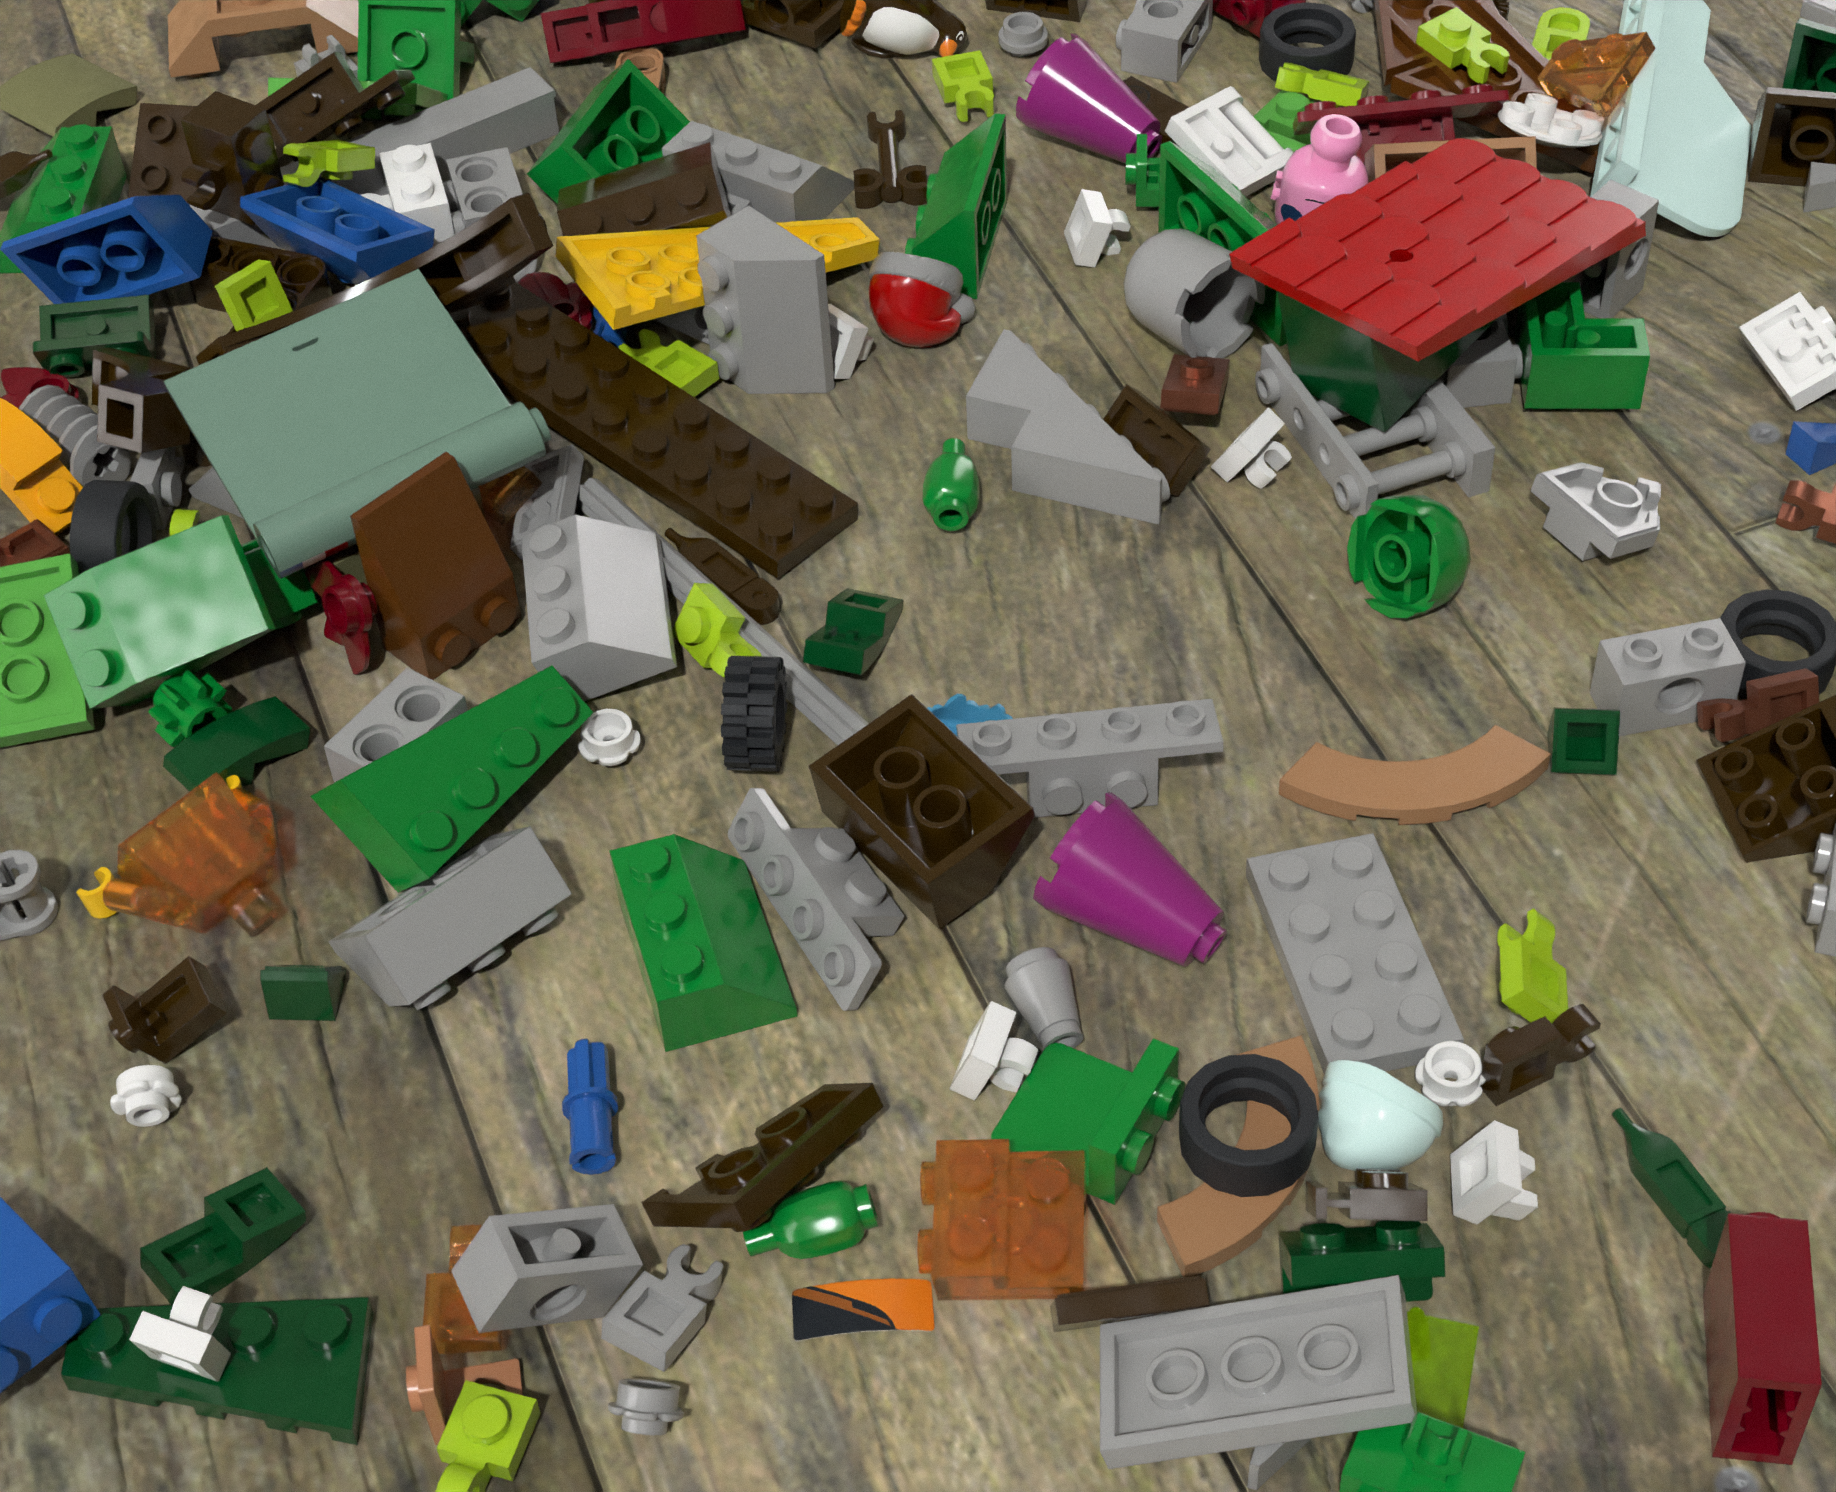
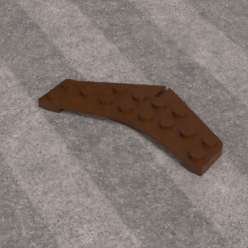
(1414, 69)

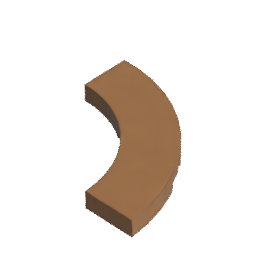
(1416, 790)
(1217, 1226)

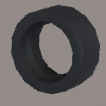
(1309, 24)
(110, 522)
(1787, 616)
(1248, 1079)

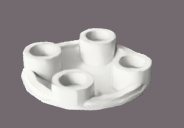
(1551, 125)

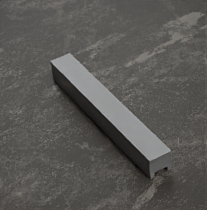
(492, 117)

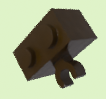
(229, 154)

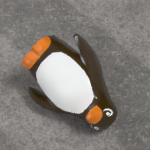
(901, 27)

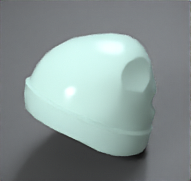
(1374, 1118)

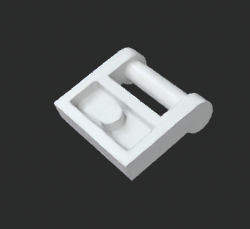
(1229, 141)

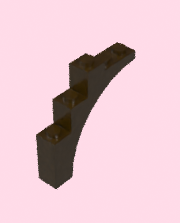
(460, 270)

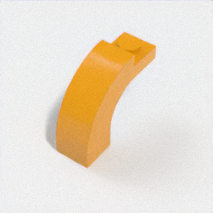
(33, 472)

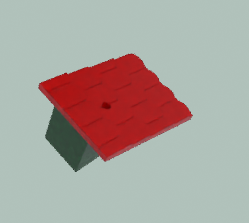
(1418, 265)

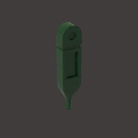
(1675, 1187)

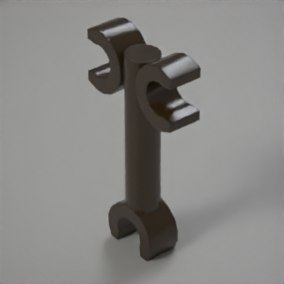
(889, 183)

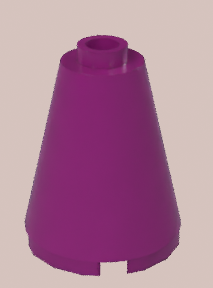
(1085, 102)
(1130, 887)

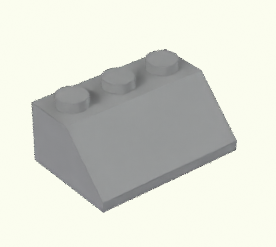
(773, 181)
(765, 306)
(597, 604)
(454, 919)

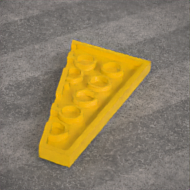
(656, 271)

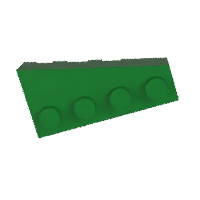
(441, 787)

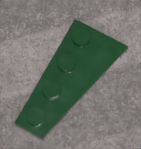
(286, 1364)

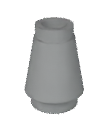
(1045, 996)

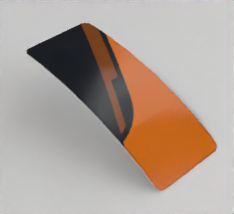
(862, 1307)

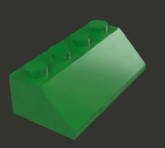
(1207, 204)

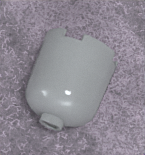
(1191, 293)

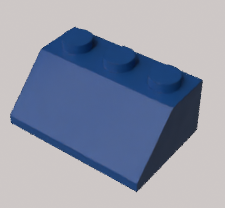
(339, 227)
(115, 250)

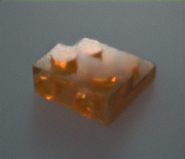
(1003, 1221)

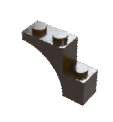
(134, 402)

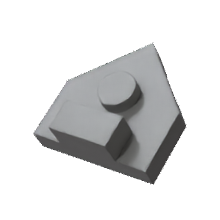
(1597, 512)

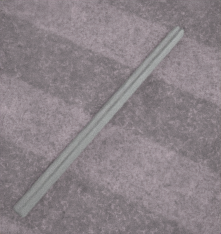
(804, 688)

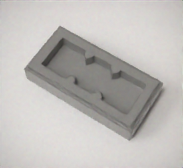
(555, 498)

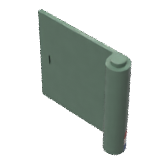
(344, 412)

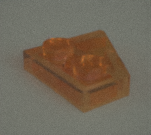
(1596, 69)

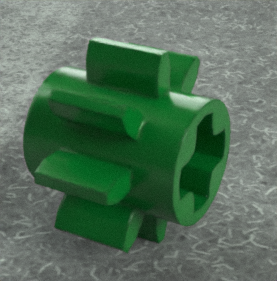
(187, 705)

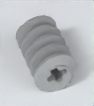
(75, 432)

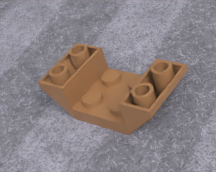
(197, 24)

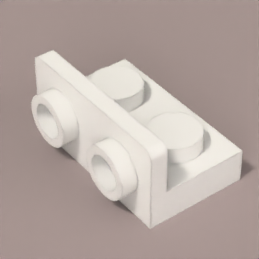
(1795, 348)

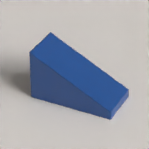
(1812, 445)

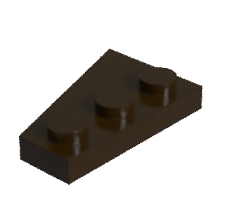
(744, 1184)

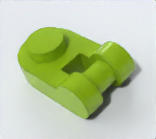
(1558, 27)

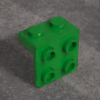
(1095, 1107)

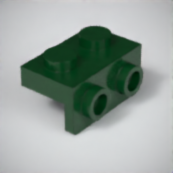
(77, 328)
(1338, 1255)

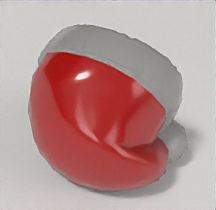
(917, 299)

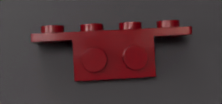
(1419, 119)

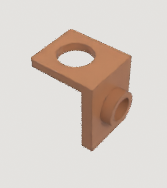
(437, 1390)

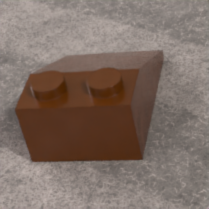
(434, 569)

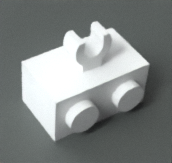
(416, 188)

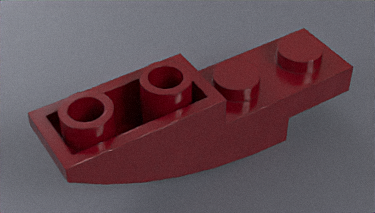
(630, 24)

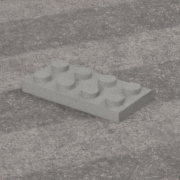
(1351, 953)
(1256, 1373)

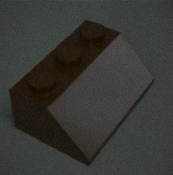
(1790, 133)
(650, 196)
(923, 809)

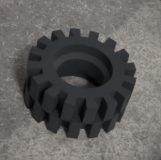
(754, 713)

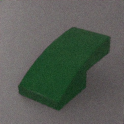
(854, 631)
(237, 743)
(236, 1233)

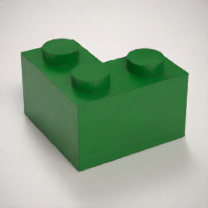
(1578, 358)

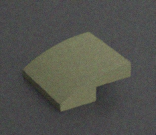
(64, 93)

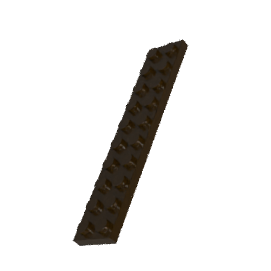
(655, 432)

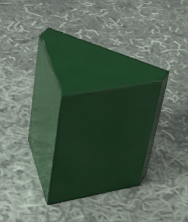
(1584, 740)
(302, 991)

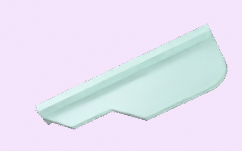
(1676, 125)

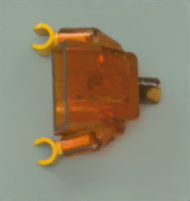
(196, 863)

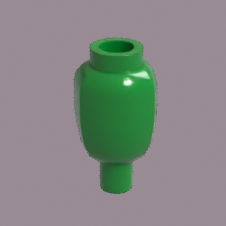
(951, 487)
(816, 1222)

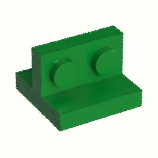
(415, 38)

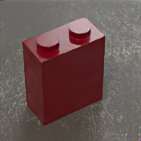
(1761, 1339)

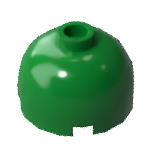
(1408, 554)

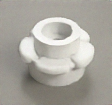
(608, 737)
(1454, 1061)
(146, 1095)

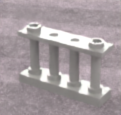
(1435, 418)

